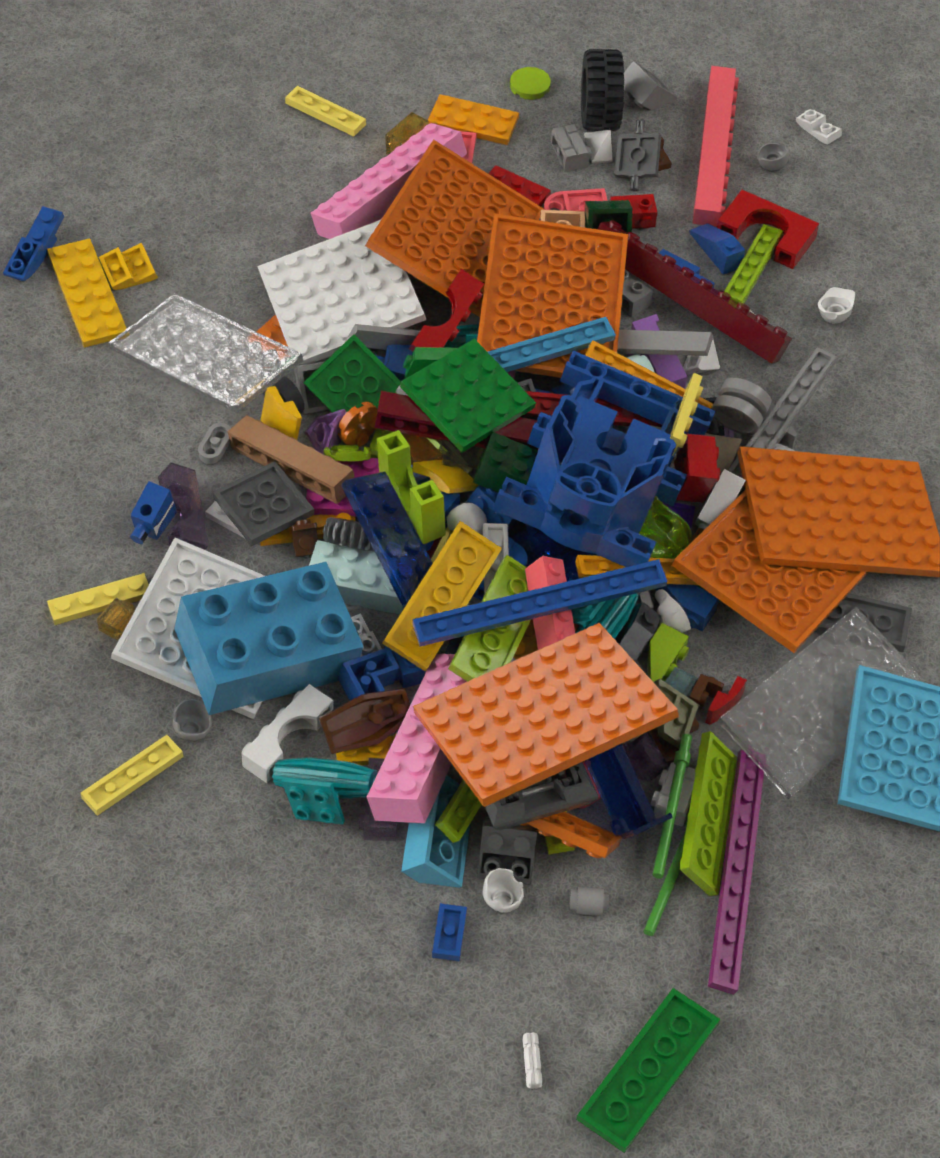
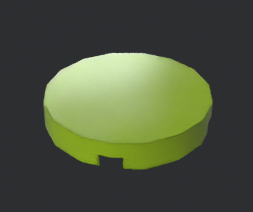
(530, 83)
(348, 453)

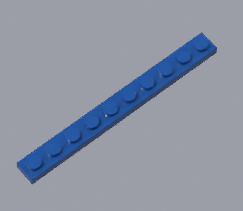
(539, 602)

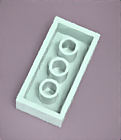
(358, 576)

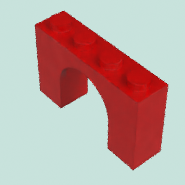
(750, 210)

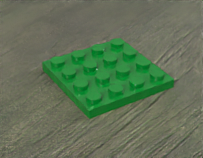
(467, 395)

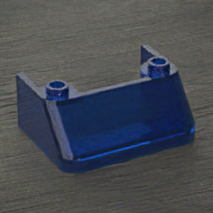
(622, 793)

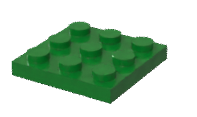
(351, 378)

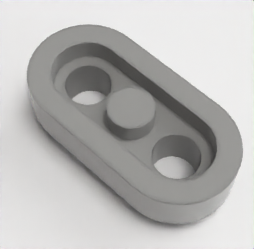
(211, 447)

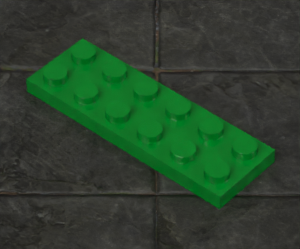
(648, 1070)

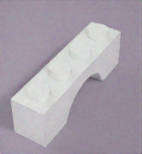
(302, 713)

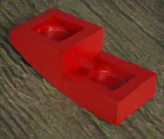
(724, 702)

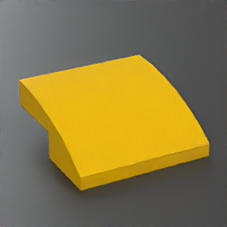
(128, 267)
(280, 414)
(446, 478)

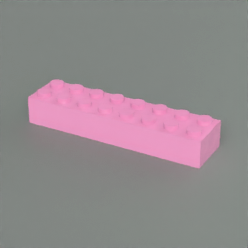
(375, 190)
(414, 762)

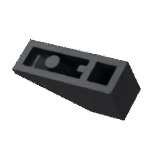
(638, 630)

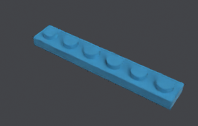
(553, 344)

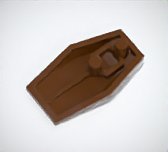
(365, 720)

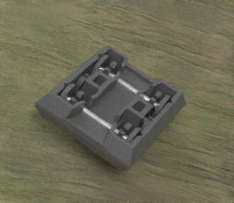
(551, 796)

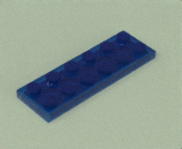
(389, 532)

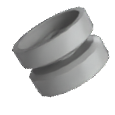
(741, 405)

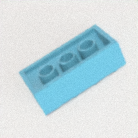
(429, 853)

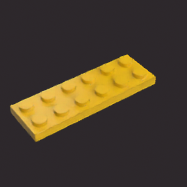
(86, 292)
(445, 587)

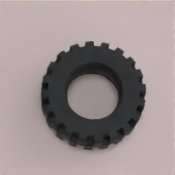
(602, 89)

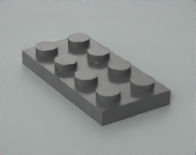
(888, 618)

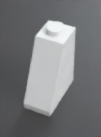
(721, 497)

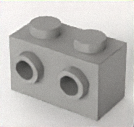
(635, 295)

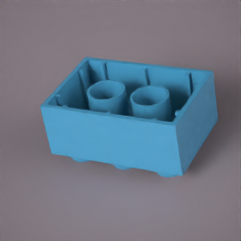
(266, 637)

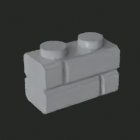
(570, 147)

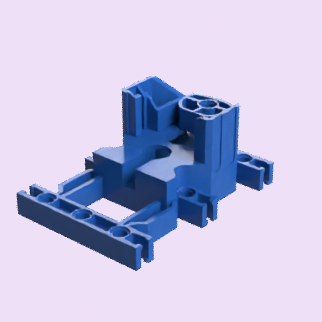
(595, 481)

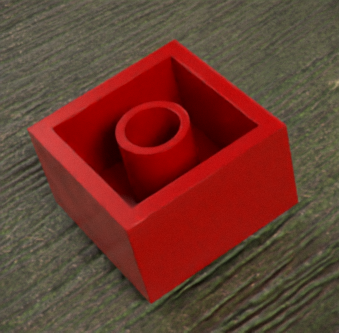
(699, 462)

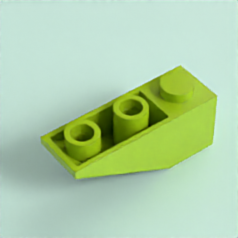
(665, 651)

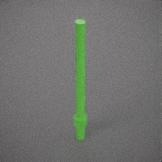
(681, 760)
(665, 891)

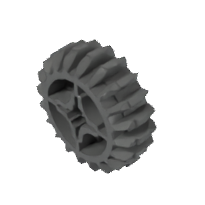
(346, 533)

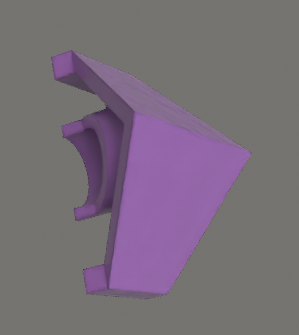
(324, 430)

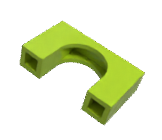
(422, 502)

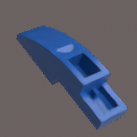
(33, 249)

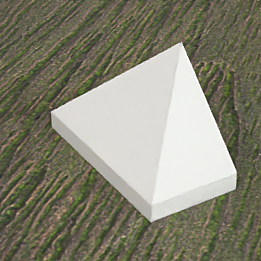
(600, 146)
(701, 364)

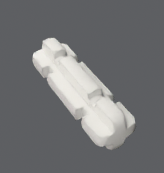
(532, 1060)

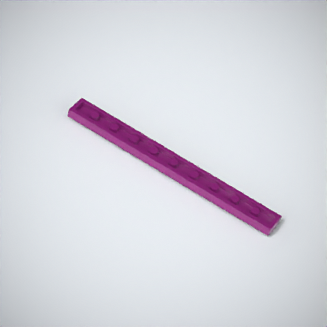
(736, 876)

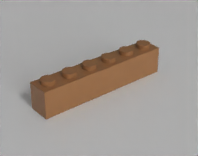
(297, 460)

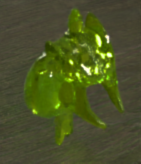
(667, 529)

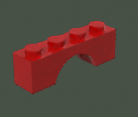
(461, 293)

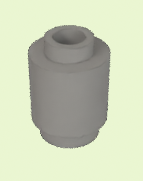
(589, 901)

